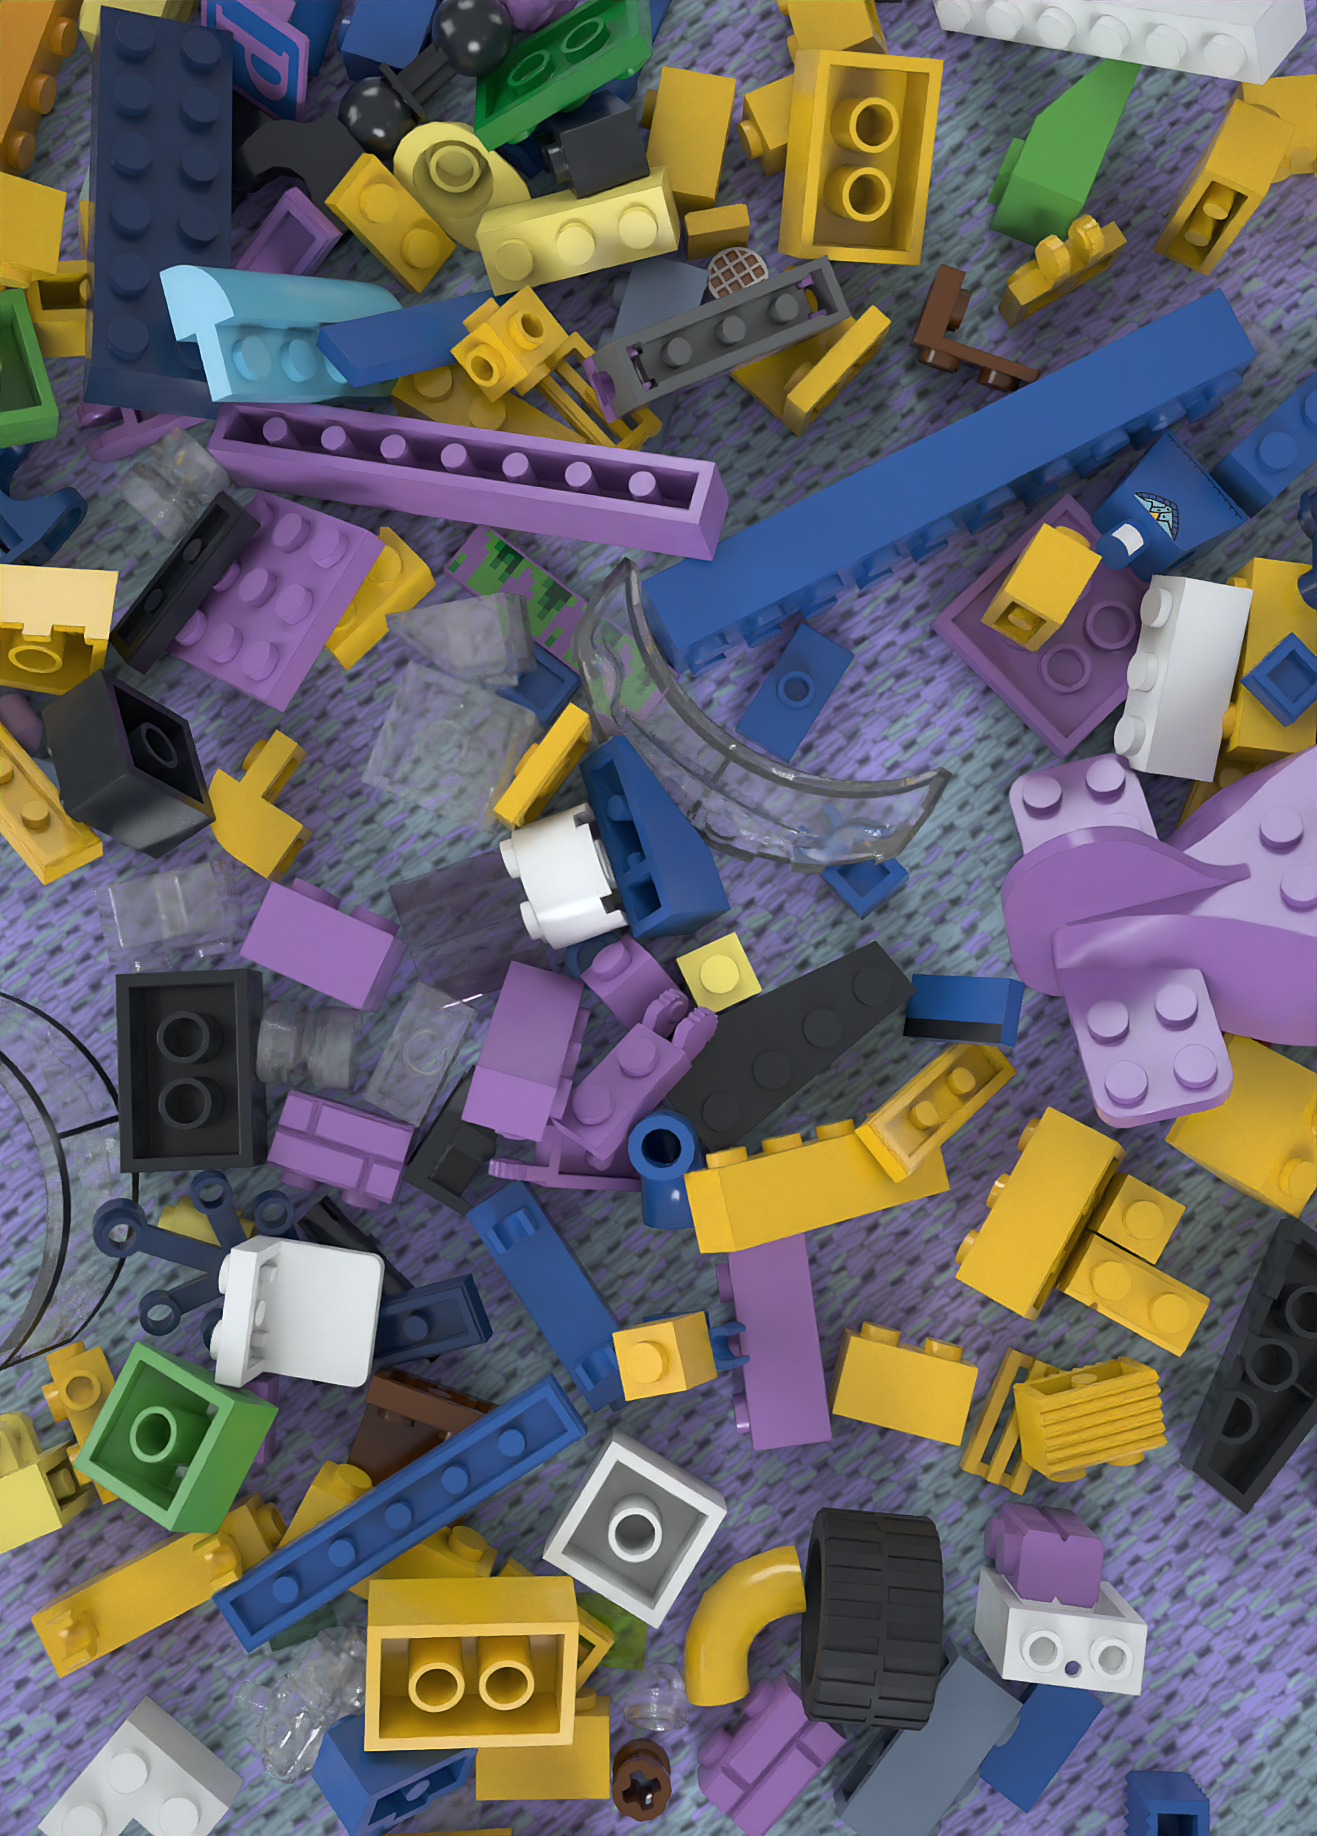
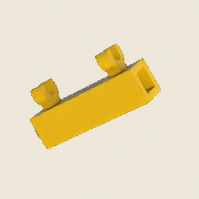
(156, 1585)

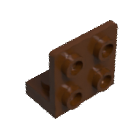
(945, 311)
(407, 1420)

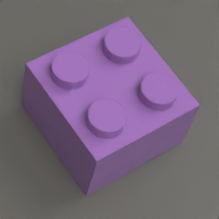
(323, 948)

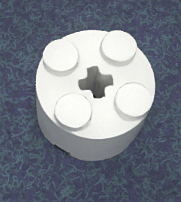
(564, 878)

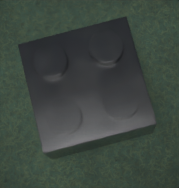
(127, 765)

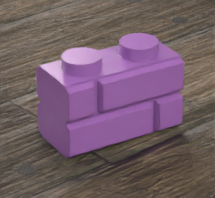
(341, 1148)
(1045, 1553)
(766, 1755)

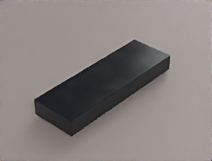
(183, 582)

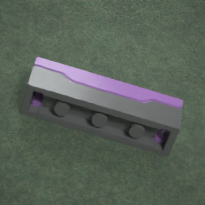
(714, 339)

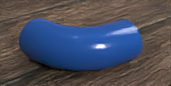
(661, 1151)

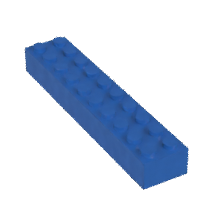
(947, 484)

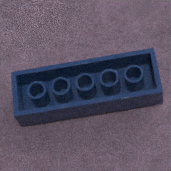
(154, 203)

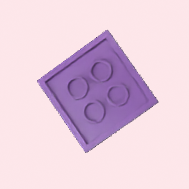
(277, 600)
(1080, 668)

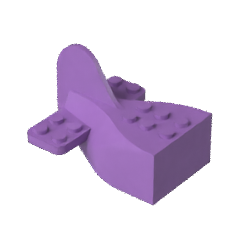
(1168, 935)

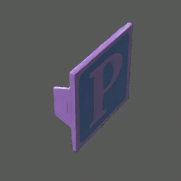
(267, 53)

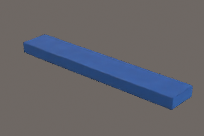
(400, 1512)

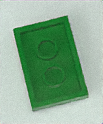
(561, 68)

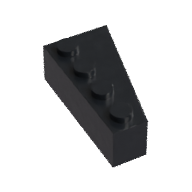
(784, 1041)
(1266, 1379)

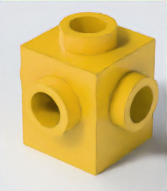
(509, 344)

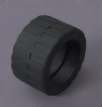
(872, 1619)

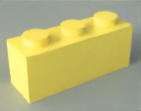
(573, 236)

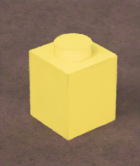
(718, 974)

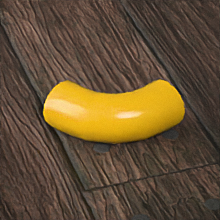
(731, 1616)

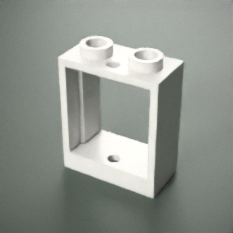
(1039, 1638)

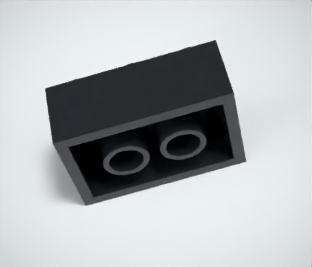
(190, 1070)

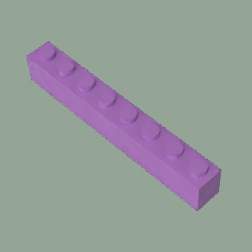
(475, 475)

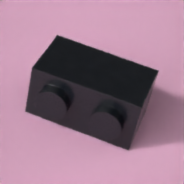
(592, 145)

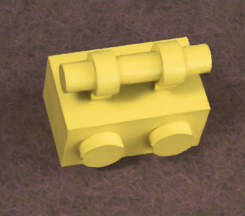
(35, 1485)

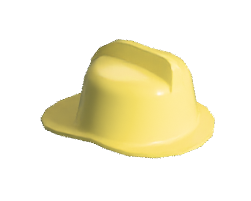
(456, 177)

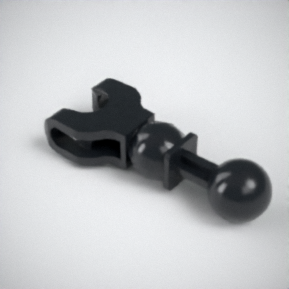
(376, 111)

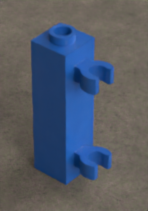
(553, 1289)

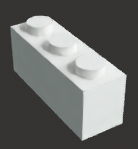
(1182, 676)

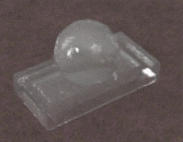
(421, 1053)

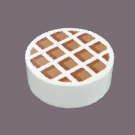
(734, 270)

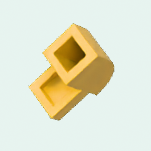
(244, 811)

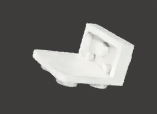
(297, 1312)

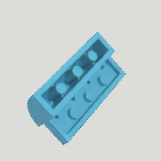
(263, 332)

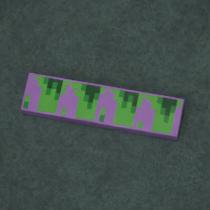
(494, 565)

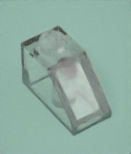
(473, 638)

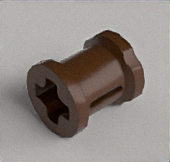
(628, 1793)

